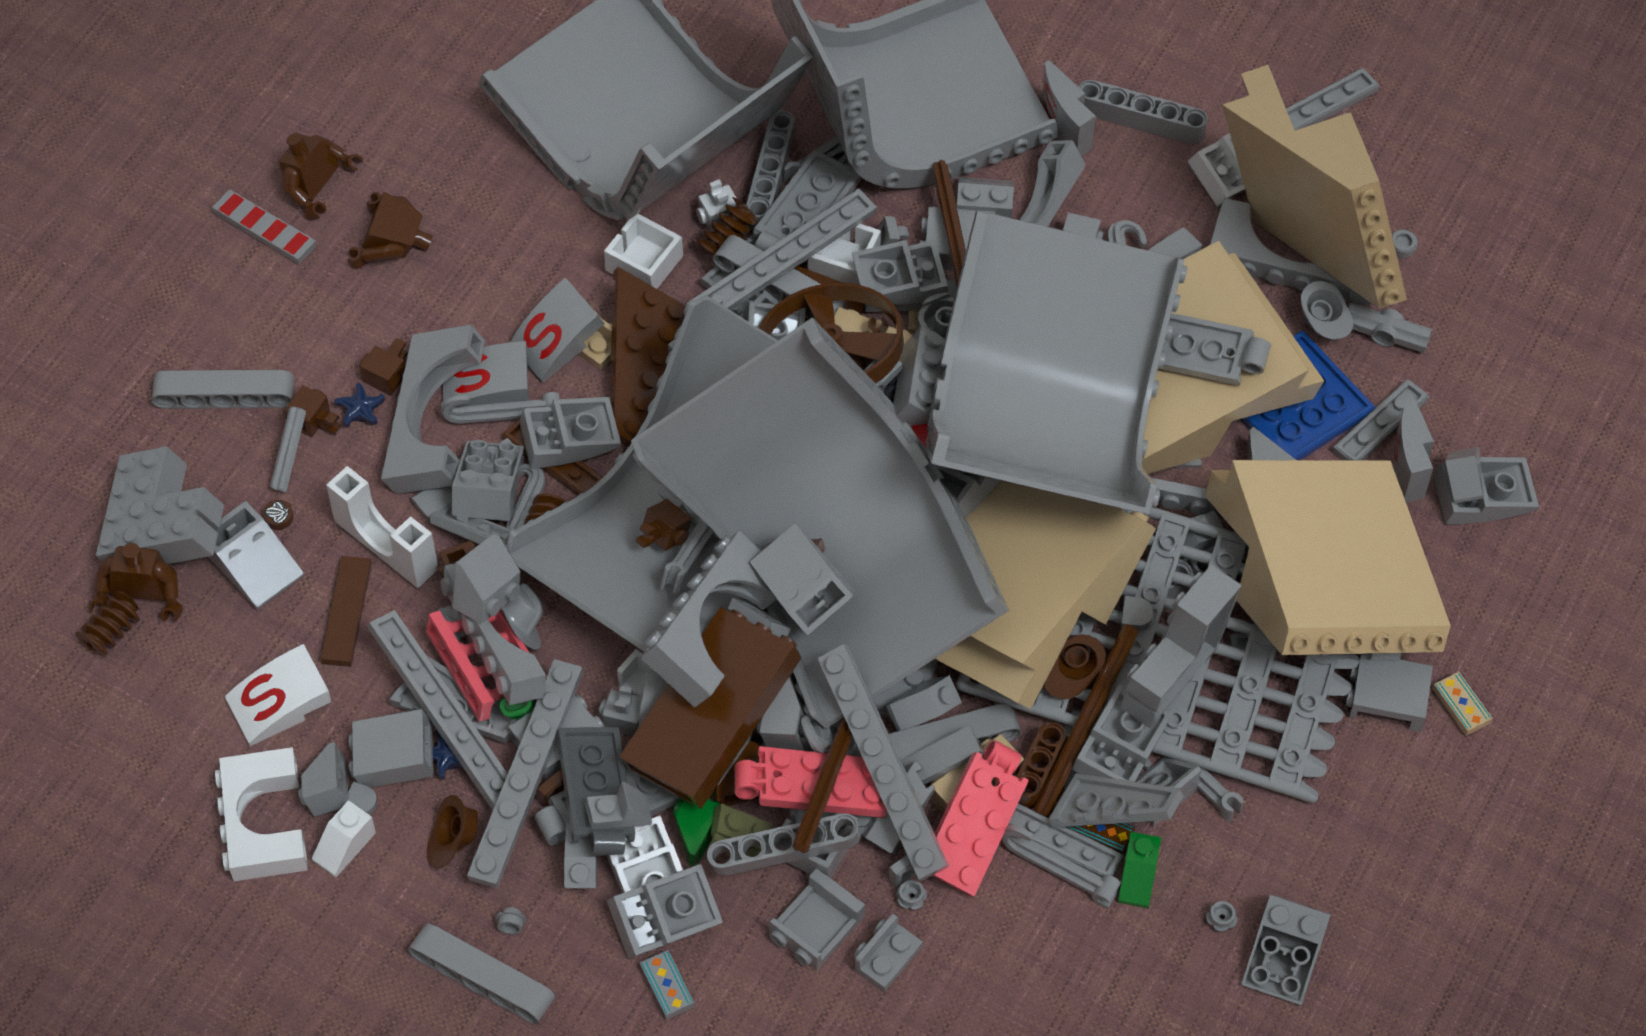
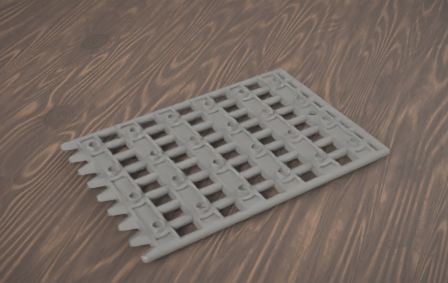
(1307, 706)

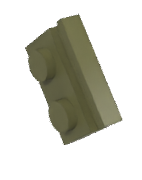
(734, 823)

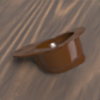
(1075, 666)
(453, 831)

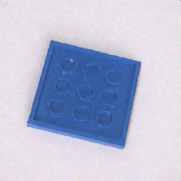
(1315, 422)

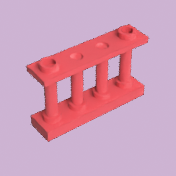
(455, 658)

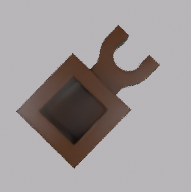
(384, 368)
(317, 411)
(664, 525)

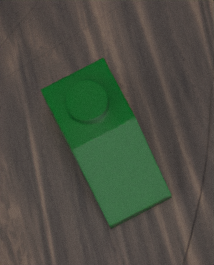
(694, 828)
(1139, 870)

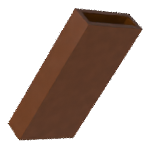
(693, 746)

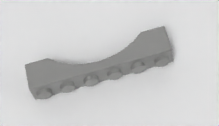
(1056, 175)
(515, 670)

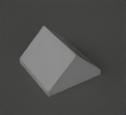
(1174, 774)

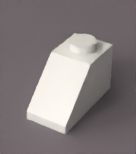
(343, 838)

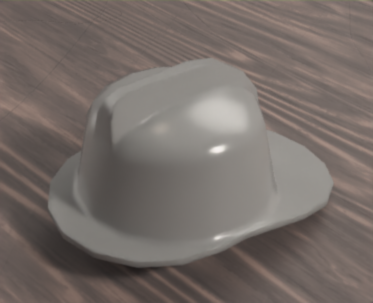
(1326, 310)
(524, 615)

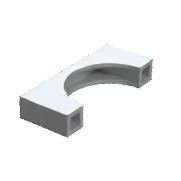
(1238, 237)
(430, 362)
(678, 647)

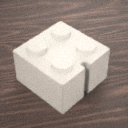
(649, 250)
(836, 258)

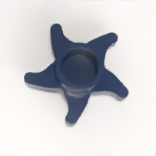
(360, 406)
(444, 757)

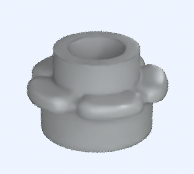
(911, 887)
(1225, 909)
(510, 921)

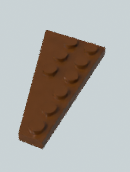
(639, 347)

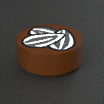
(278, 514)

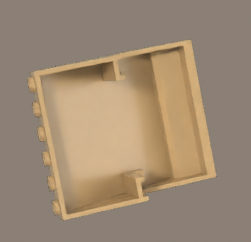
(1315, 190)
(1195, 412)
(1330, 557)
(1051, 564)

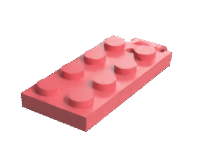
(797, 776)
(978, 815)

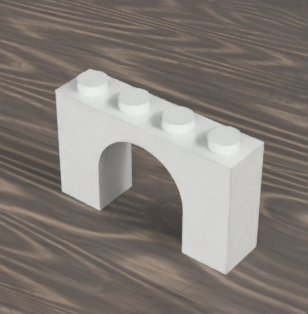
(406, 549)
(242, 780)

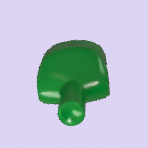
(516, 710)

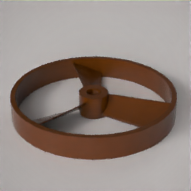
(882, 347)

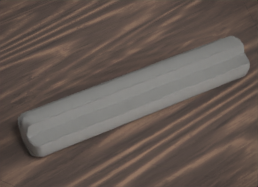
(287, 449)

